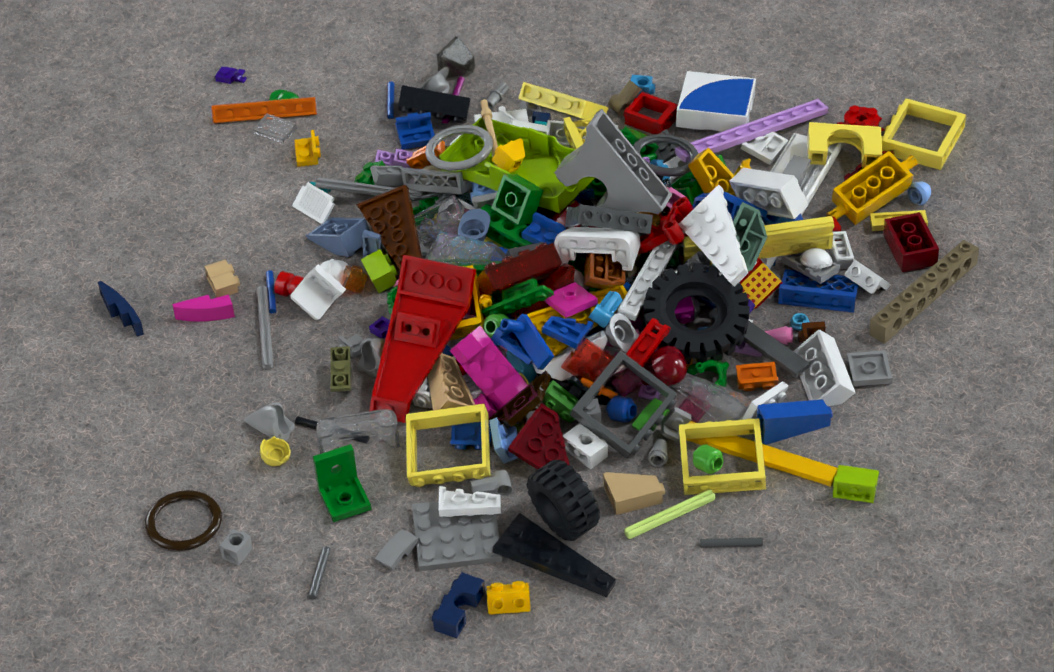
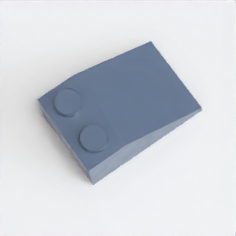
(340, 235)

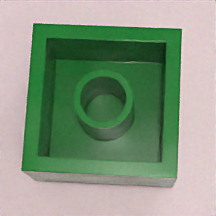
(517, 199)

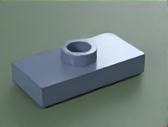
(371, 242)

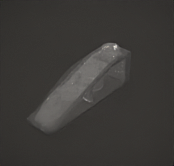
(713, 398)

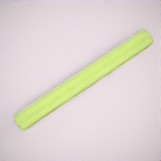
(669, 514)

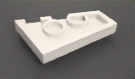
(774, 395)
(462, 503)

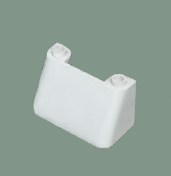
(619, 243)

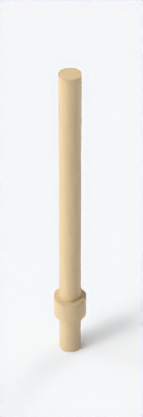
(486, 114)

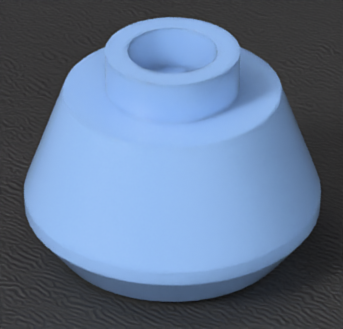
(919, 192)

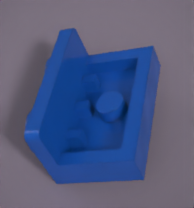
(468, 435)

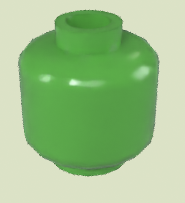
(492, 322)
(707, 459)

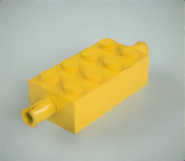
(872, 187)

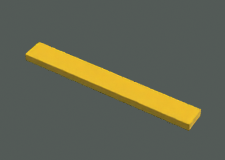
(772, 457)

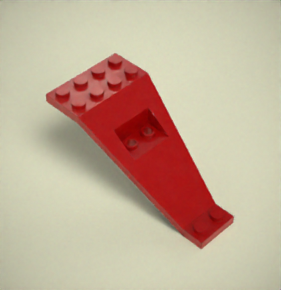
(428, 297)

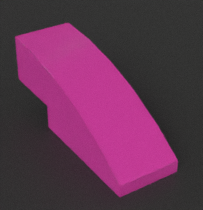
(204, 309)

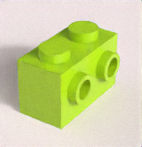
(379, 270)

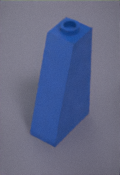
(792, 419)

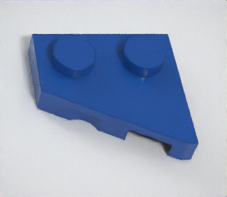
(566, 330)

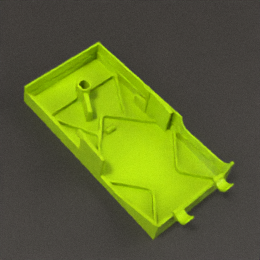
(541, 160)

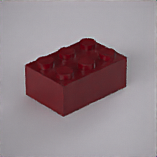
(910, 242)

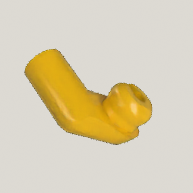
(485, 301)

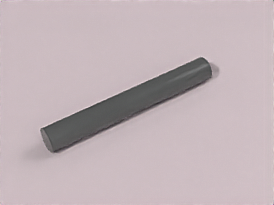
(731, 542)
(319, 572)

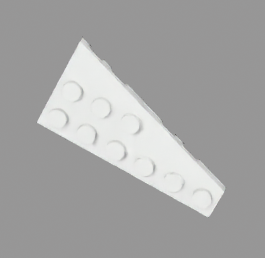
(714, 233)

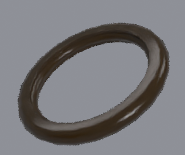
(186, 544)

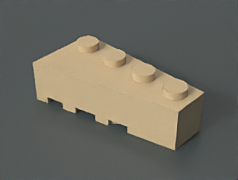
(448, 385)

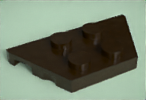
(524, 402)

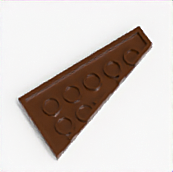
(394, 220)

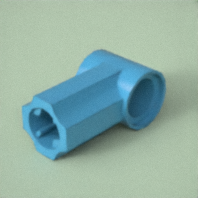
(604, 311)

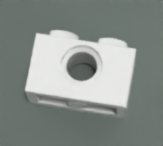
(585, 446)

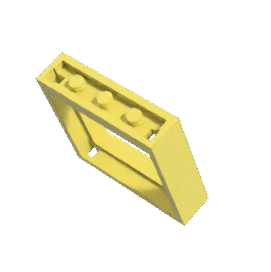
(559, 101)
(932, 113)
(442, 418)
(722, 482)

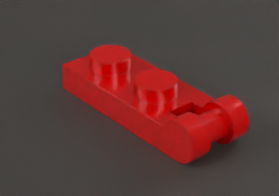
(648, 341)

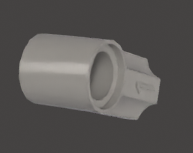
(498, 483)

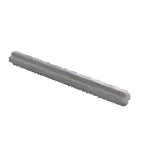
(358, 187)
(265, 331)

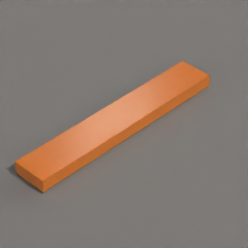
(259, 109)

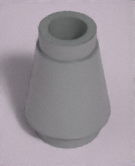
(658, 453)

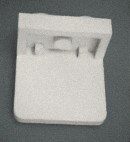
(317, 292)

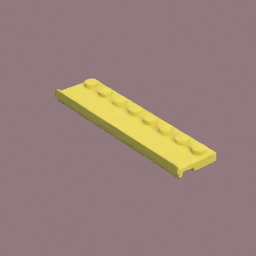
(786, 238)

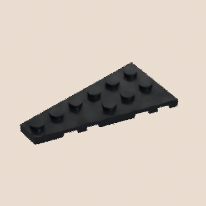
(540, 550)

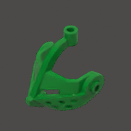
(711, 365)

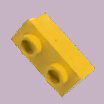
(307, 150)

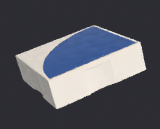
(715, 101)

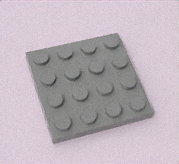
(453, 540)

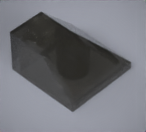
(457, 59)

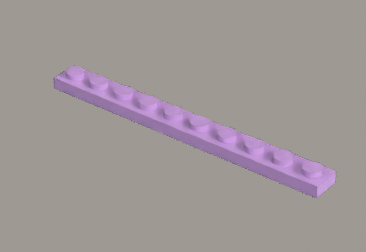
(756, 128)

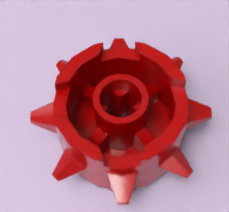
(861, 116)

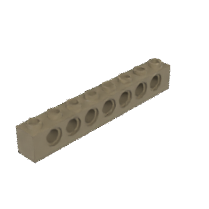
(923, 291)

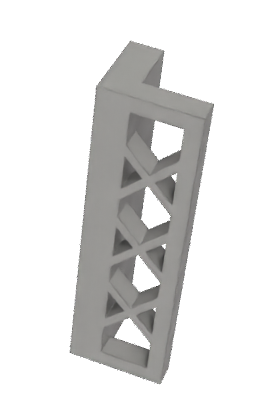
(431, 184)

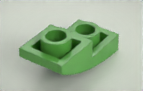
(646, 414)

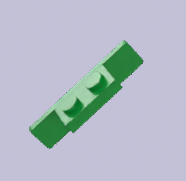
(518, 297)

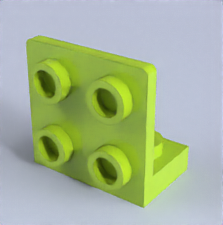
(855, 484)

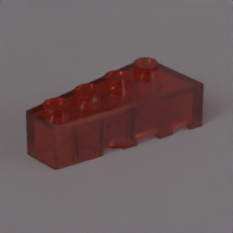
(519, 269)

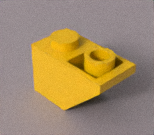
(509, 155)

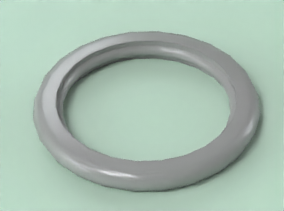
(459, 129)

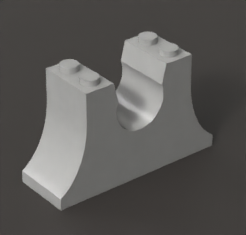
(615, 162)

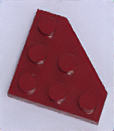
(540, 439)

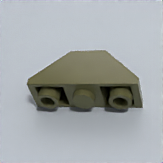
(341, 369)

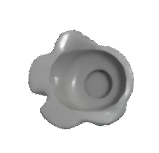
(371, 355)
(271, 421)

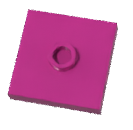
(571, 300)

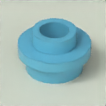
(797, 320)

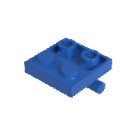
(414, 130)

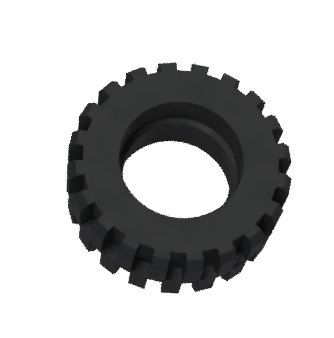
(563, 500)

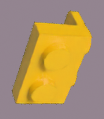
(508, 598)

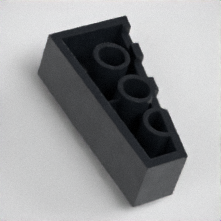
(437, 103)

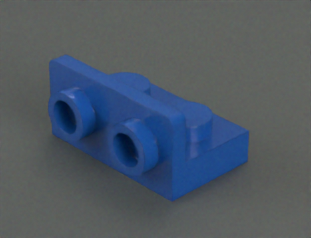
(542, 230)

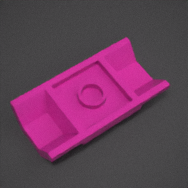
(488, 367)

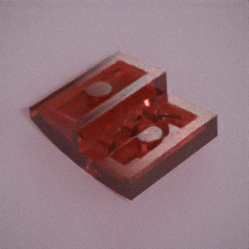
(587, 361)

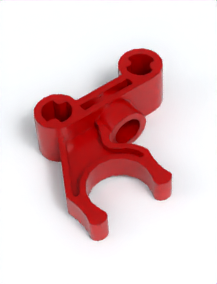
(669, 228)

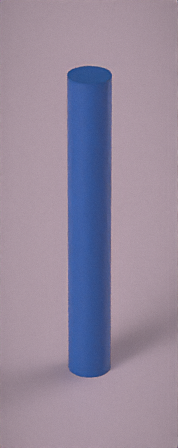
(390, 100)
(271, 291)

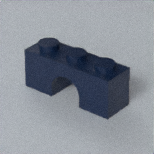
(464, 591)

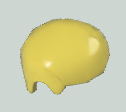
(274, 451)

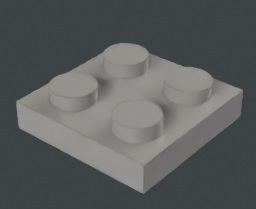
(869, 368)

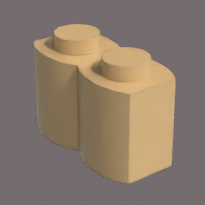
(221, 278)

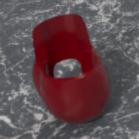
(667, 365)

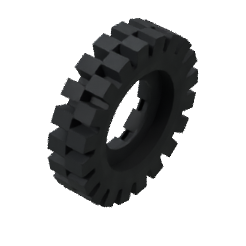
(730, 304)

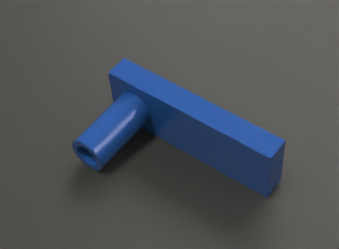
(530, 339)

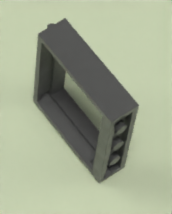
(602, 432)

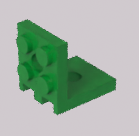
(340, 483)

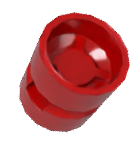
(286, 283)

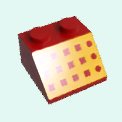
(760, 283)

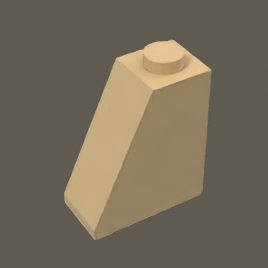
(632, 491)

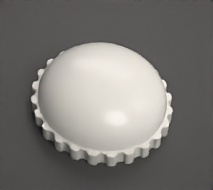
(816, 258)

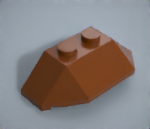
(602, 272)

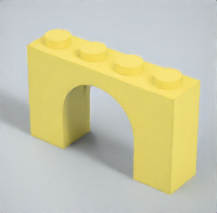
(823, 135)

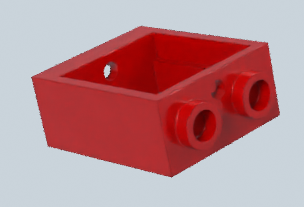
(646, 123)

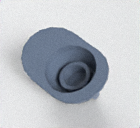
(474, 224)

